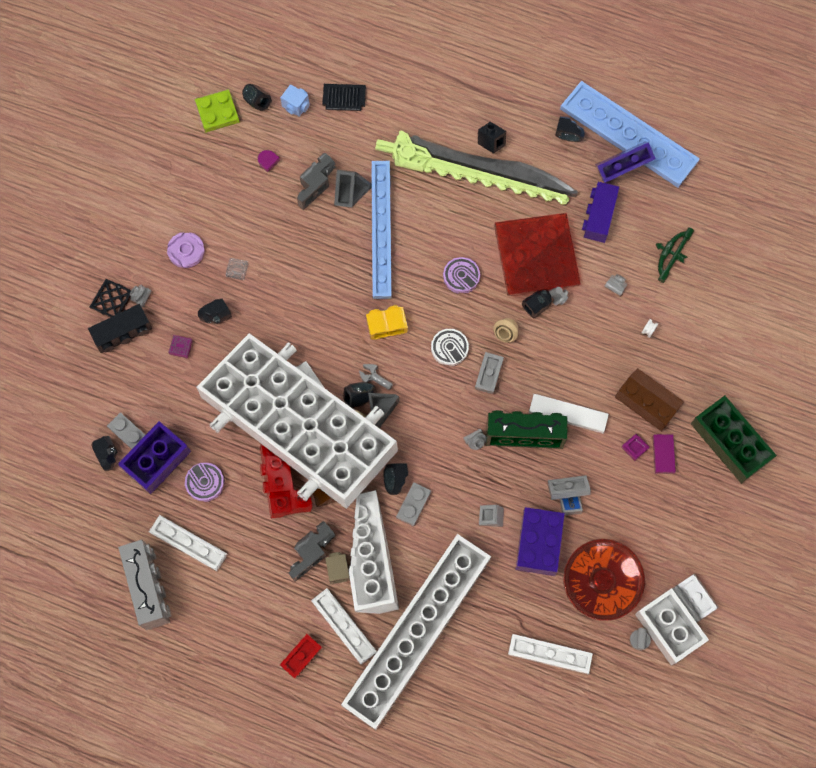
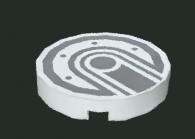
(449, 347)

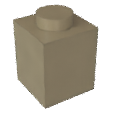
(337, 568)

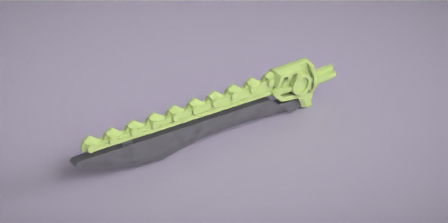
(520, 177)

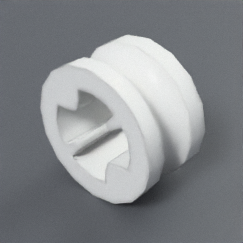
(649, 328)

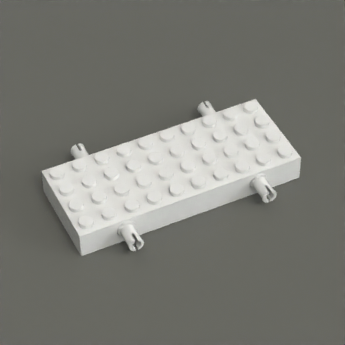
(298, 420)

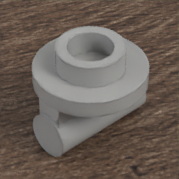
(616, 284)
(140, 294)
(559, 295)
(475, 440)
(640, 639)

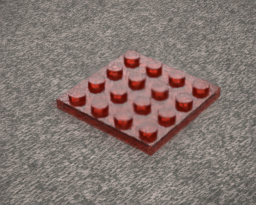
(537, 254)

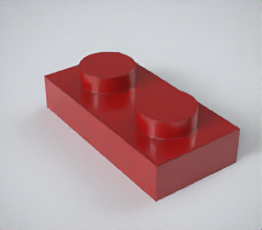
(300, 656)

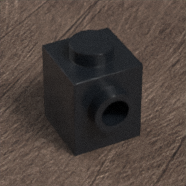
(491, 137)

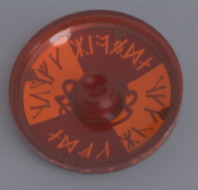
(604, 580)

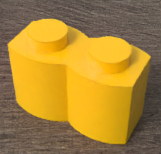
(387, 322)

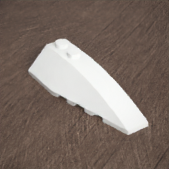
(370, 560)

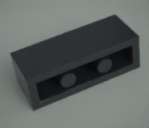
(120, 329)

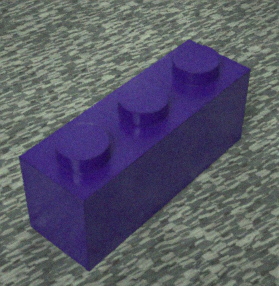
(625, 161)
(600, 211)

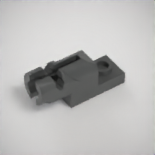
(315, 180)
(310, 550)

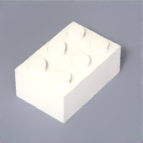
(671, 627)

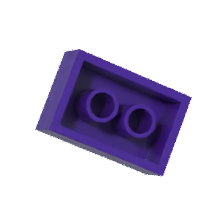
(154, 457)
(540, 541)

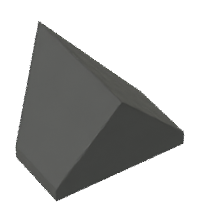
(350, 188)
(385, 402)

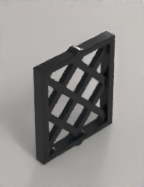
(100, 293)

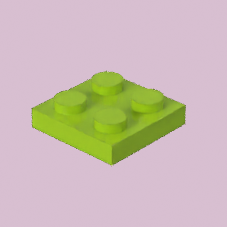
(217, 110)

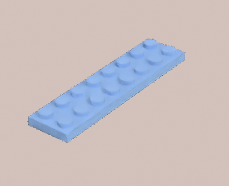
(627, 131)

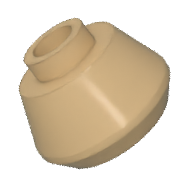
(506, 330)

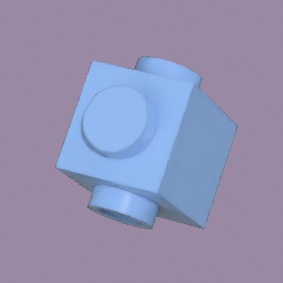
(295, 100)

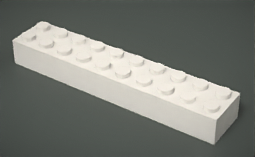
(416, 632)

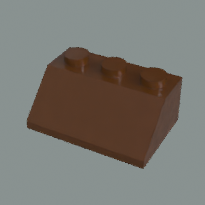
(649, 399)

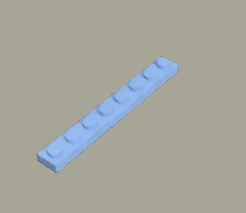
(381, 230)

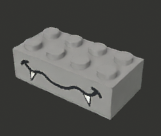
(144, 584)

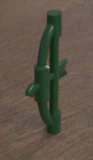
(676, 255)

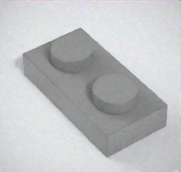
(489, 373)
(125, 430)
(569, 487)
(413, 504)

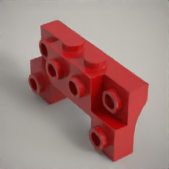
(279, 487)

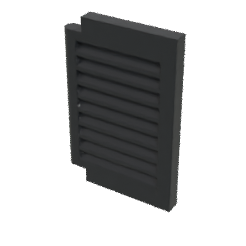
(344, 97)

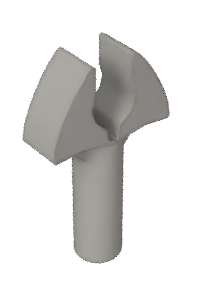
(374, 376)

